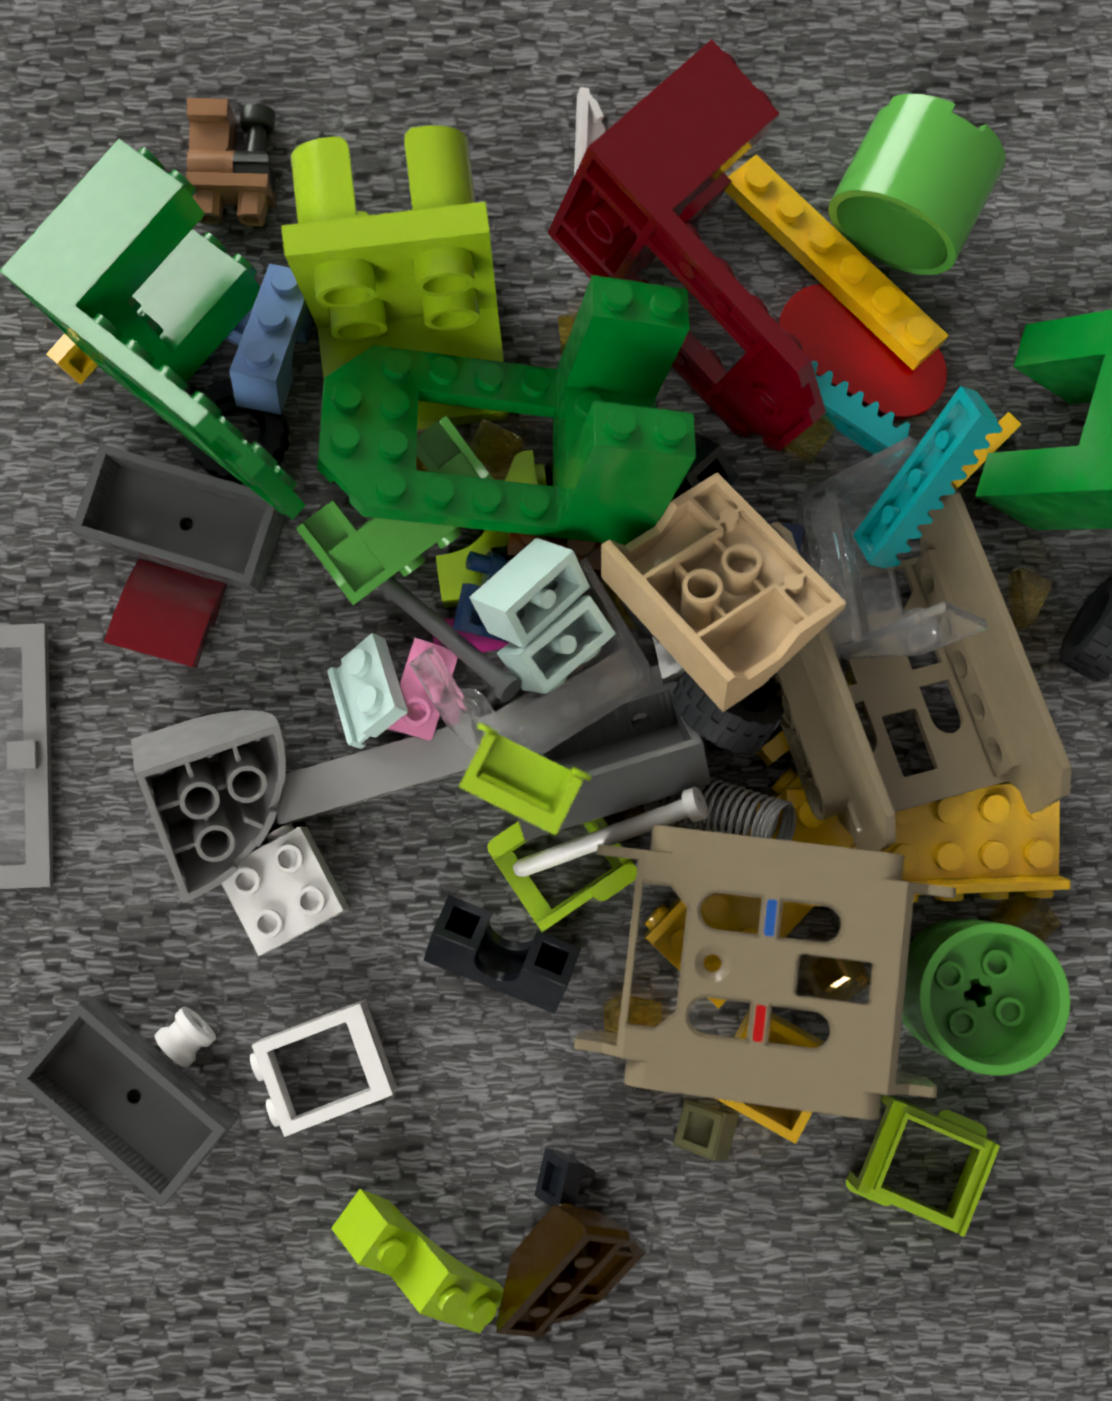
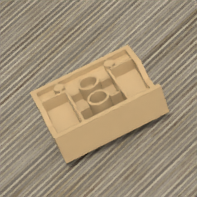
(720, 590)

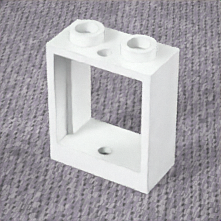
(369, 1052)

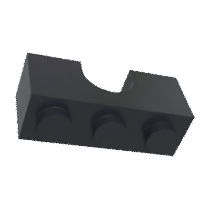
(527, 971)

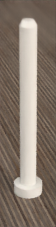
(691, 806)

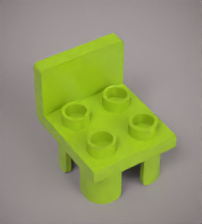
(397, 276)

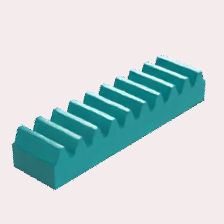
(855, 420)
(926, 477)

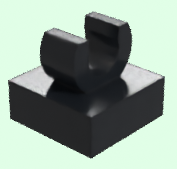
(561, 1179)

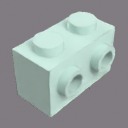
(530, 592)
(559, 648)

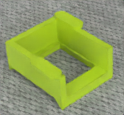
(522, 781)
(602, 888)
(971, 1182)

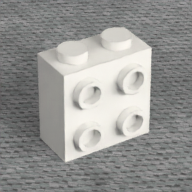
(283, 889)

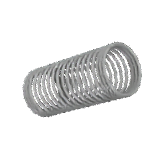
(763, 823)

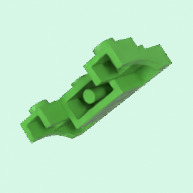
(380, 547)

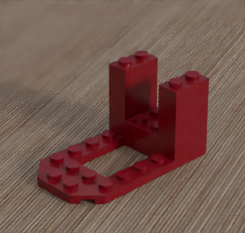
(638, 202)

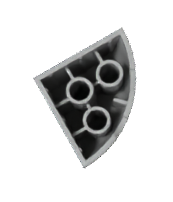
(211, 792)

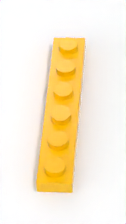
(835, 262)

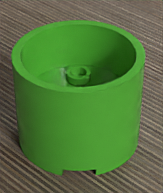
(917, 185)
(1013, 1014)

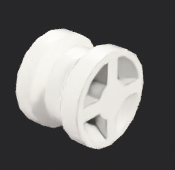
(185, 1037)

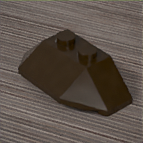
(564, 1269)

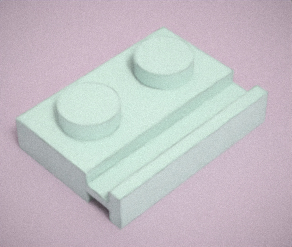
(367, 691)

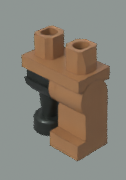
(228, 174)

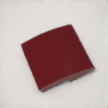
(165, 613)

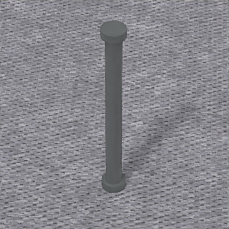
(505, 685)

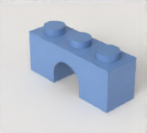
(263, 361)

